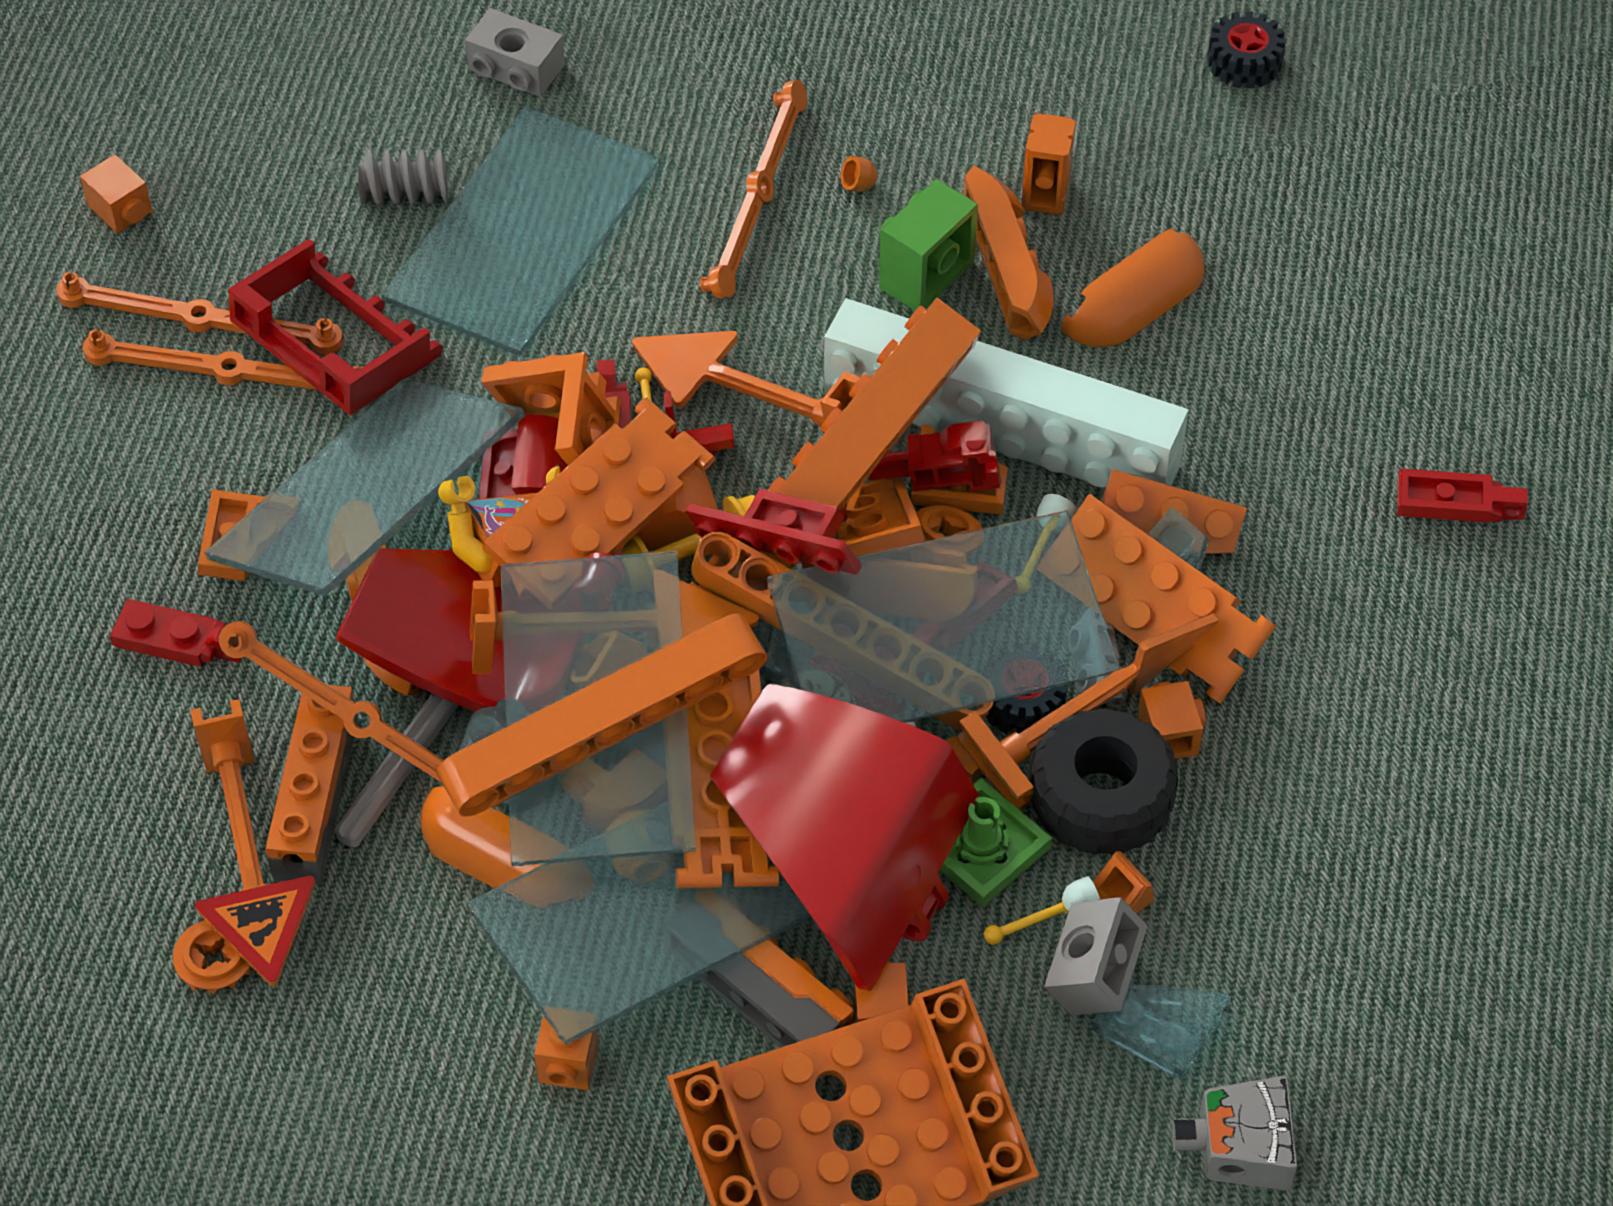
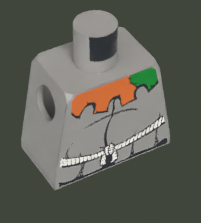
(1243, 1134)

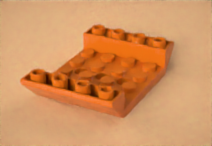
(914, 1088)

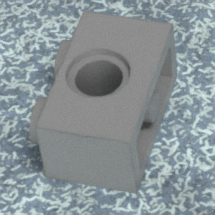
(515, 52)
(1096, 956)

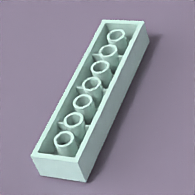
(1031, 406)

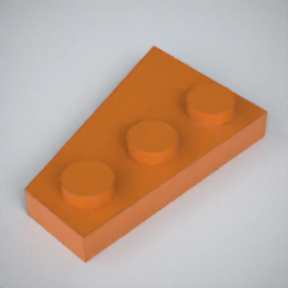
(1146, 502)
(880, 518)

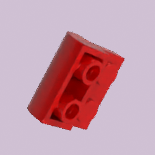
(521, 458)

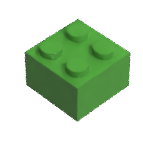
(927, 245)

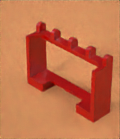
(349, 389)

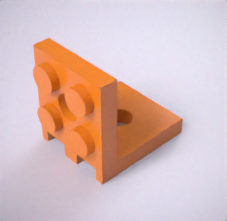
(557, 389)

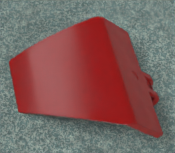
(416, 624)
(849, 816)

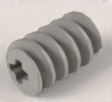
(403, 177)

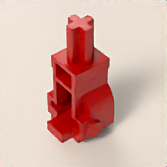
(953, 457)

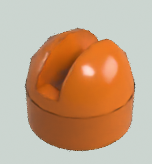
(858, 174)

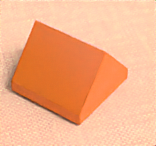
(1123, 880)

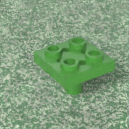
(985, 843)

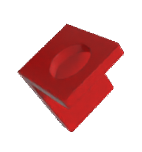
(711, 438)

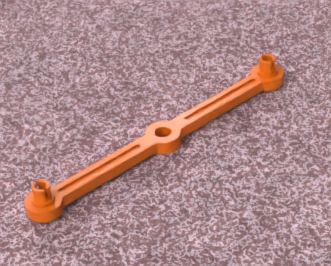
(759, 190)
(75, 292)
(102, 349)
(240, 641)

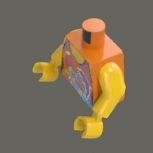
(477, 519)

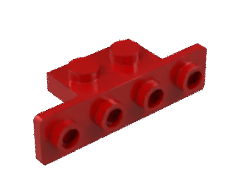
(784, 527)

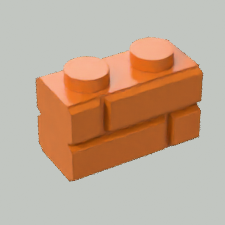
(1048, 163)

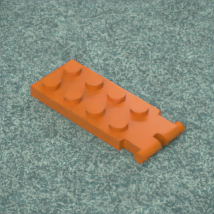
(603, 493)
(1152, 590)
(720, 834)

